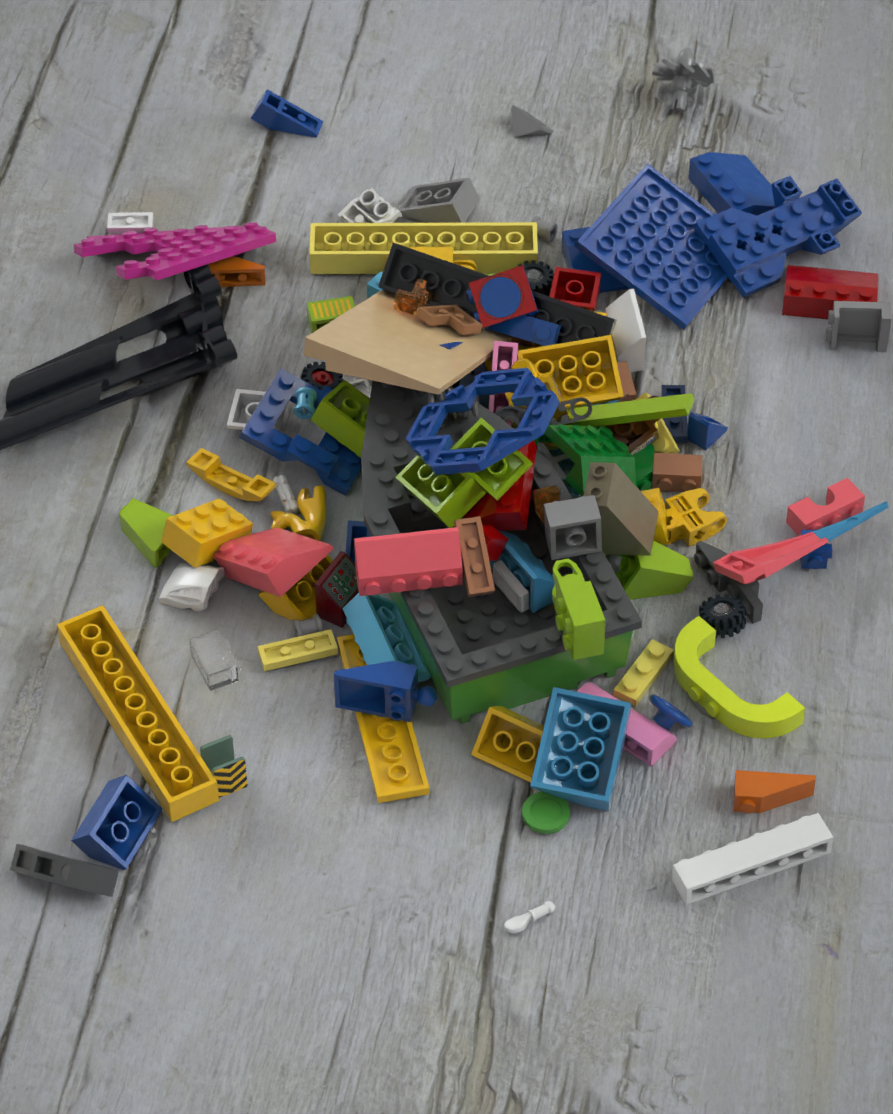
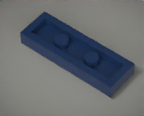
(676, 425)

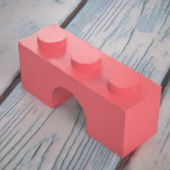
(842, 502)

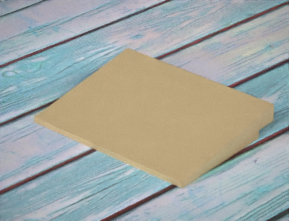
(398, 347)

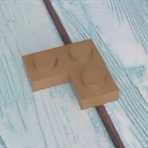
(450, 315)

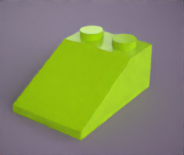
(500, 475)

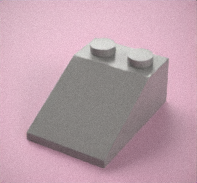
(441, 202)

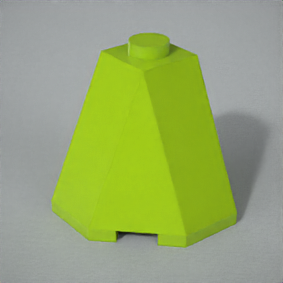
(654, 575)

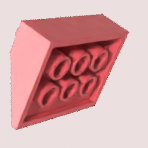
(270, 559)

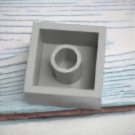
(573, 527)

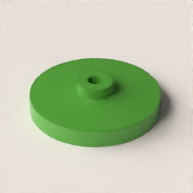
(545, 813)

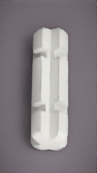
(286, 495)

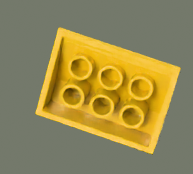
(580, 369)

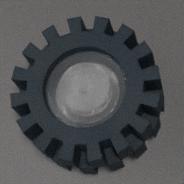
(539, 276)
(724, 614)

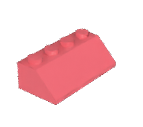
(408, 561)

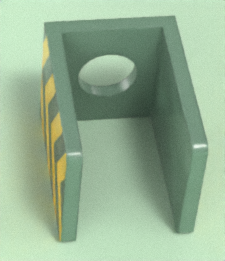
(227, 770)

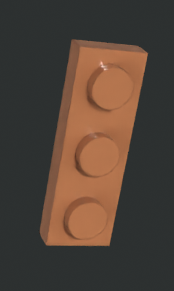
(475, 557)

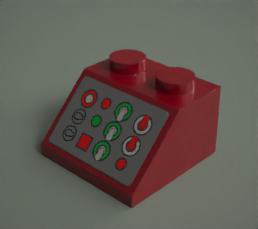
(336, 589)

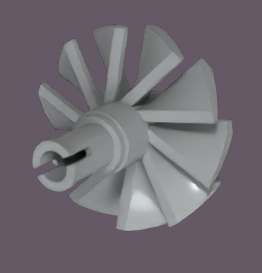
(684, 76)

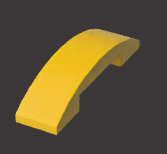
(228, 480)

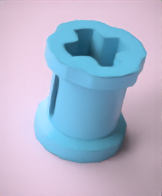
(303, 402)

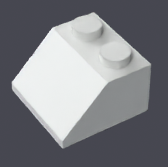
(244, 406)

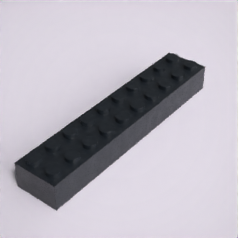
(449, 286)

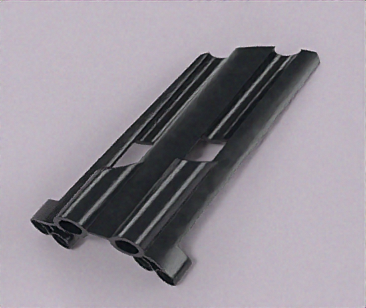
(73, 382)

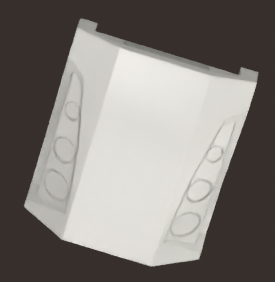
(369, 209)
(191, 586)

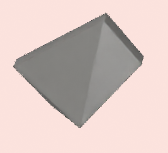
(526, 124)

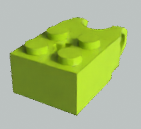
(578, 612)

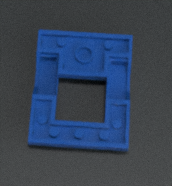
(332, 460)

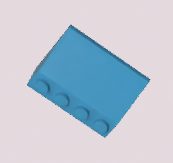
(581, 748)

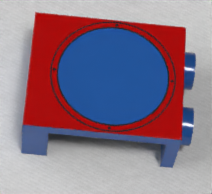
(502, 297)

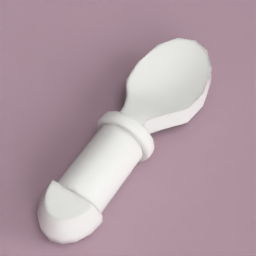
(520, 922)

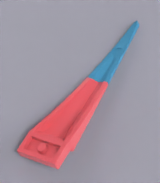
(762, 561)

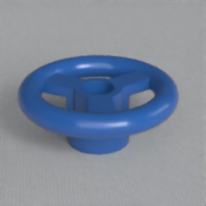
(668, 714)

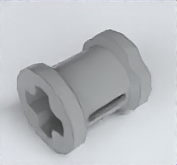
(545, 229)
(307, 626)

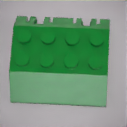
(589, 445)

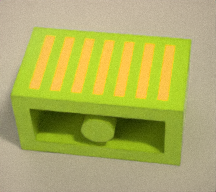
(324, 311)

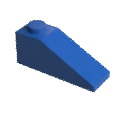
(284, 116)
(530, 329)

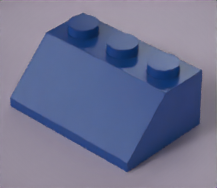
(117, 823)

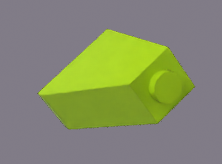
(145, 529)

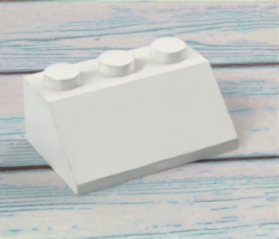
(629, 332)

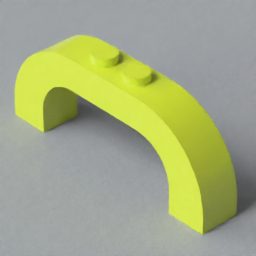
(719, 701)

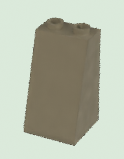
(625, 513)

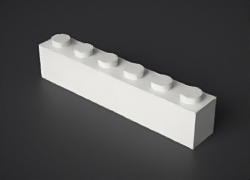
(751, 858)

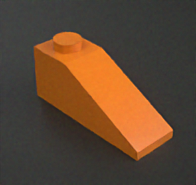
(238, 272)
(768, 790)

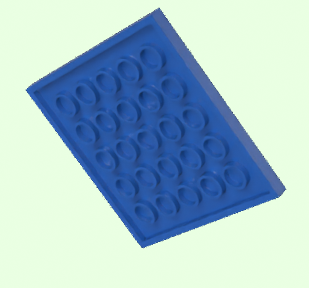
(653, 248)

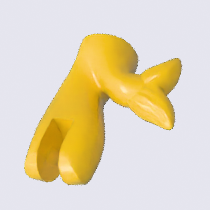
(311, 509)

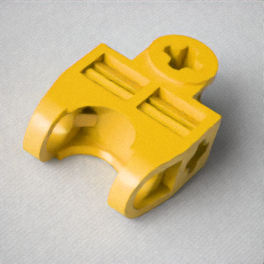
(688, 520)

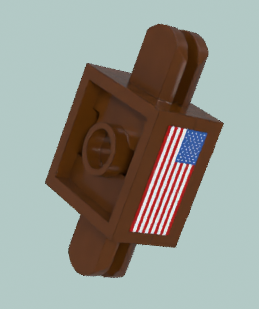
(635, 434)

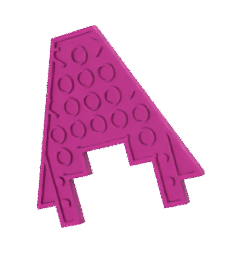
(177, 249)

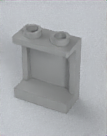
(859, 323)

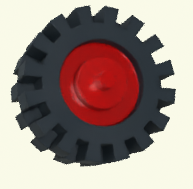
(319, 376)

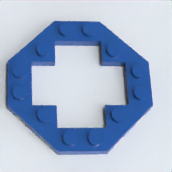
(527, 392)

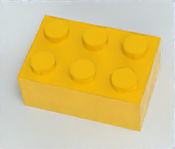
(202, 530)

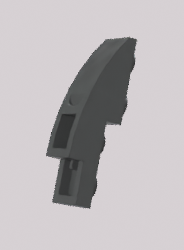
(748, 593)
(64, 870)

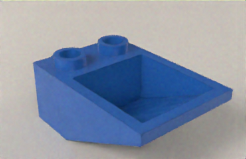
(382, 690)

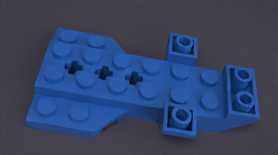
(755, 247)

